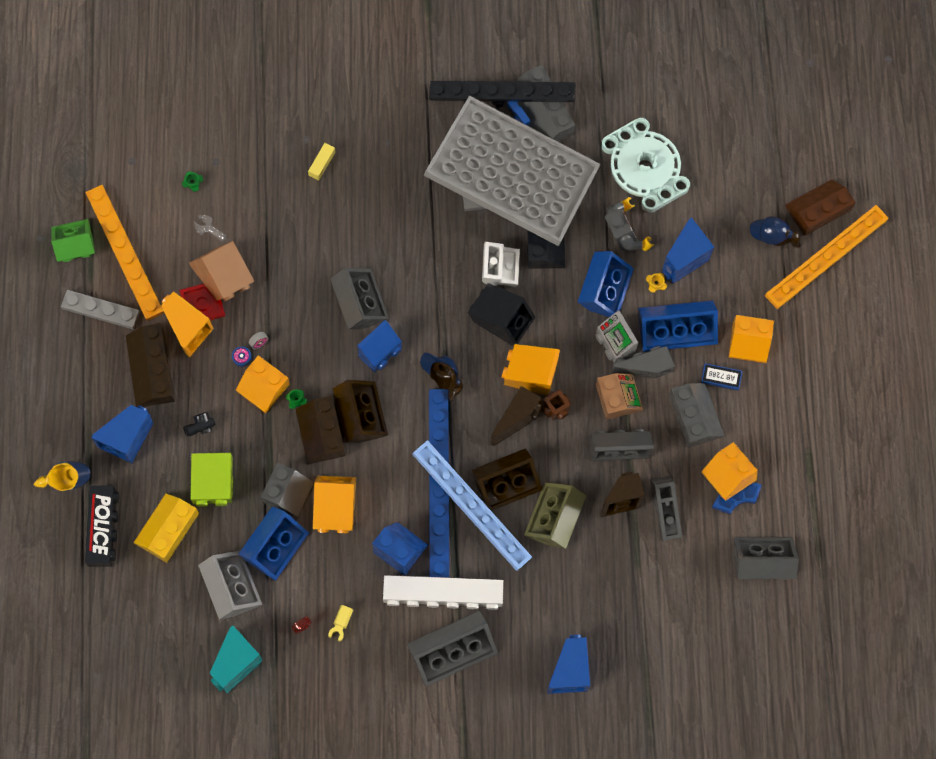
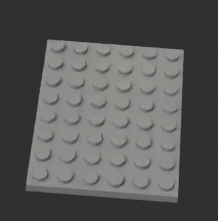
(512, 170)

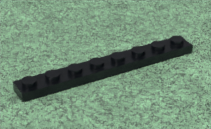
(502, 91)

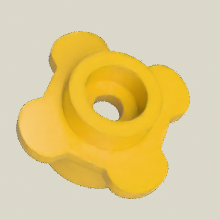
(659, 277)

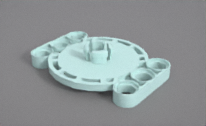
(642, 179)

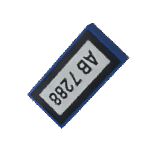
(721, 377)

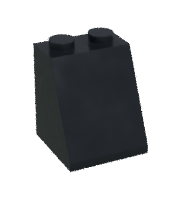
(502, 313)

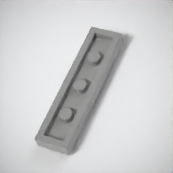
(100, 309)

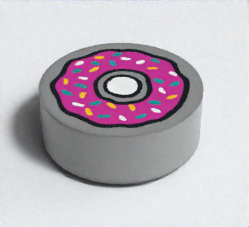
(258, 340)

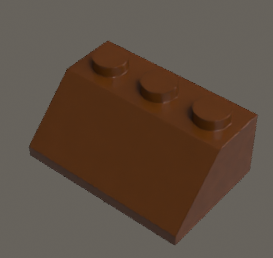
(820, 206)

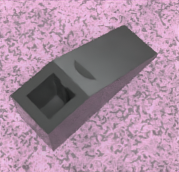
(651, 364)

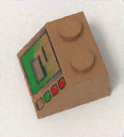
(618, 395)

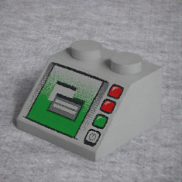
(616, 338)

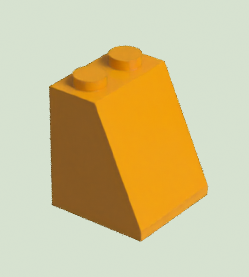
(187, 322)
(531, 368)
(334, 503)

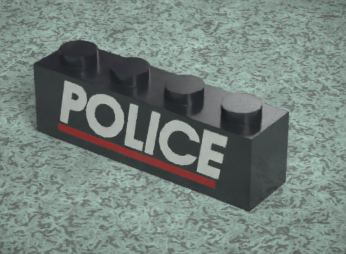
(101, 526)

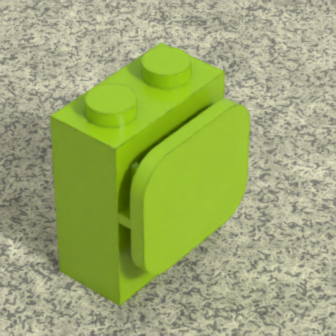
(211, 479)

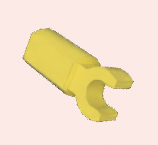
(341, 621)

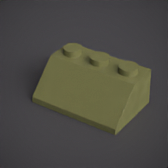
(555, 514)

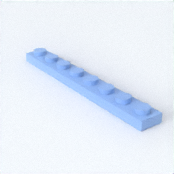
(472, 505)

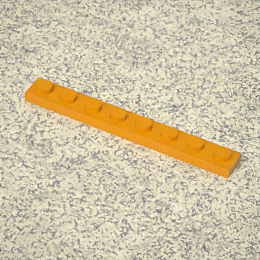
(124, 253)
(826, 257)

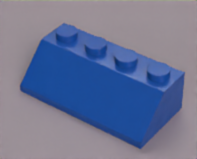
(678, 325)

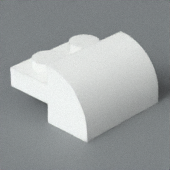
(500, 265)

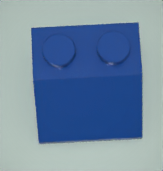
(379, 347)

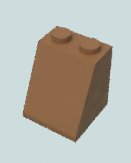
(223, 271)

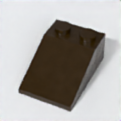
(518, 415)

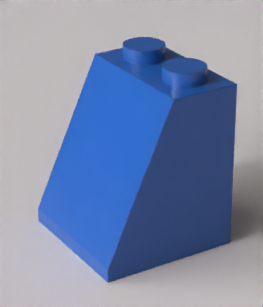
(687, 253)
(124, 433)
(398, 547)
(572, 668)

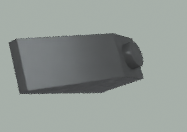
(666, 507)

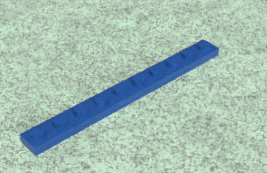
(437, 496)

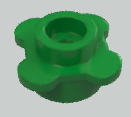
(192, 176)
(293, 395)

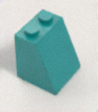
(233, 661)

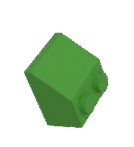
(72, 240)

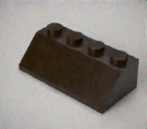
(149, 366)

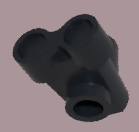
(202, 424)

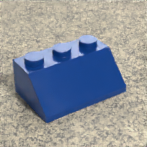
(605, 283)
(273, 543)

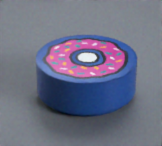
(241, 356)

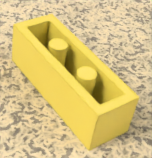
(321, 161)

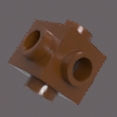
(556, 399)

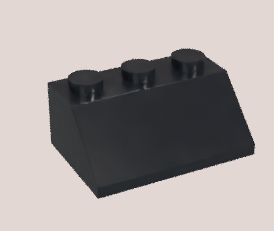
(544, 254)

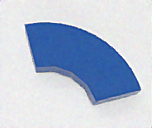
(747, 495)

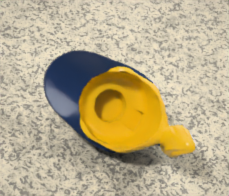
(65, 476)

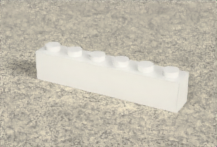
(443, 591)

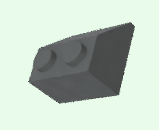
(287, 490)

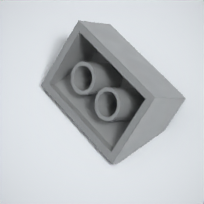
(229, 584)

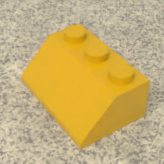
(167, 527)

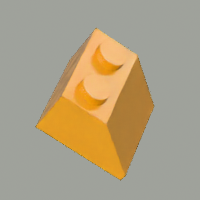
(751, 338)
(262, 384)
(730, 471)

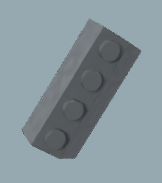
(546, 117)
(452, 648)

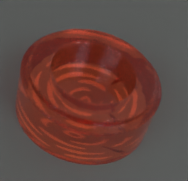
(301, 625)

